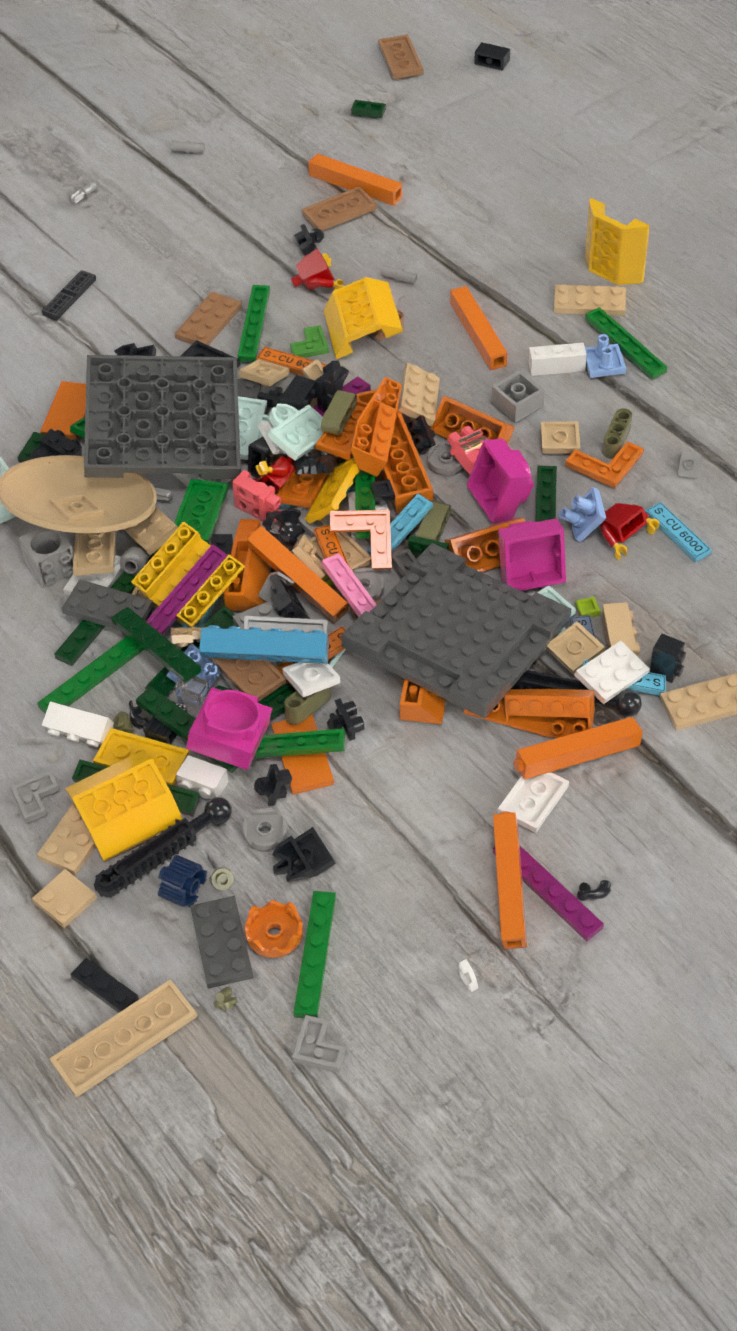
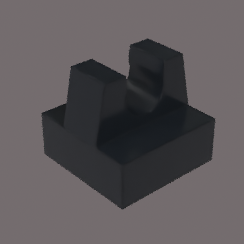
(382, 491)

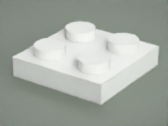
(311, 677)

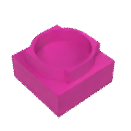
(500, 480)
(532, 554)
(229, 727)

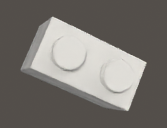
(202, 777)

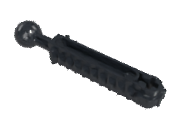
(627, 702)
(159, 849)

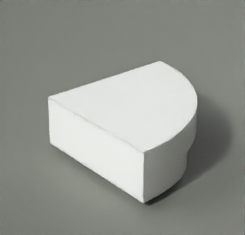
(467, 975)

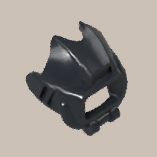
(290, 525)

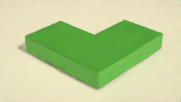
(313, 345)

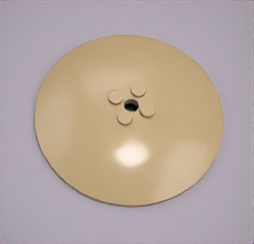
(59, 498)

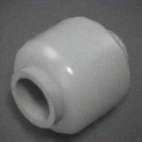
(133, 560)

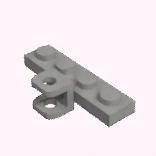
(285, 624)

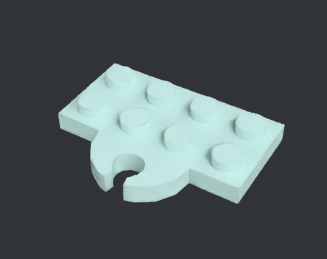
(250, 415)
(295, 430)

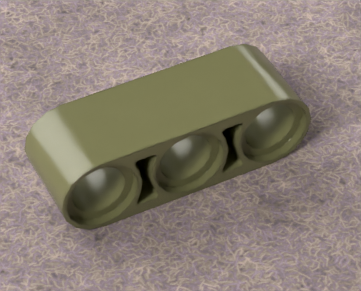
(338, 412)
(617, 432)
(434, 521)
(300, 708)

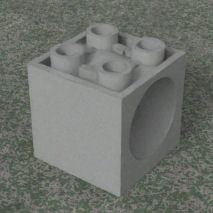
(47, 555)

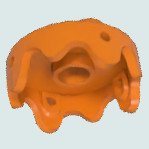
(274, 916)

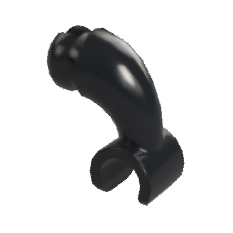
(134, 716)
(600, 892)

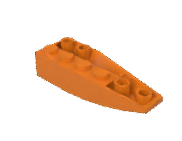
(375, 428)
(244, 590)
(421, 704)
(545, 711)

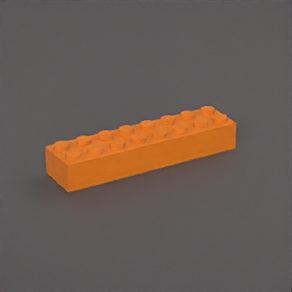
(403, 464)

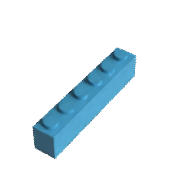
(264, 645)

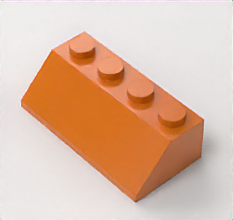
(455, 415)
(480, 546)

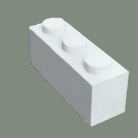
(557, 359)
(76, 724)

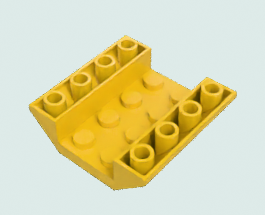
(615, 249)
(358, 311)
(172, 564)
(124, 804)

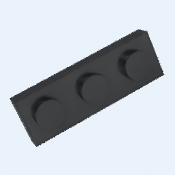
(103, 985)

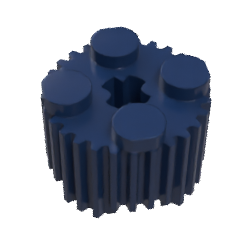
(181, 881)

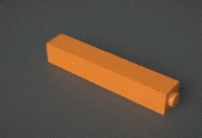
(350, 177)
(478, 328)
(304, 579)
(578, 748)
(509, 880)

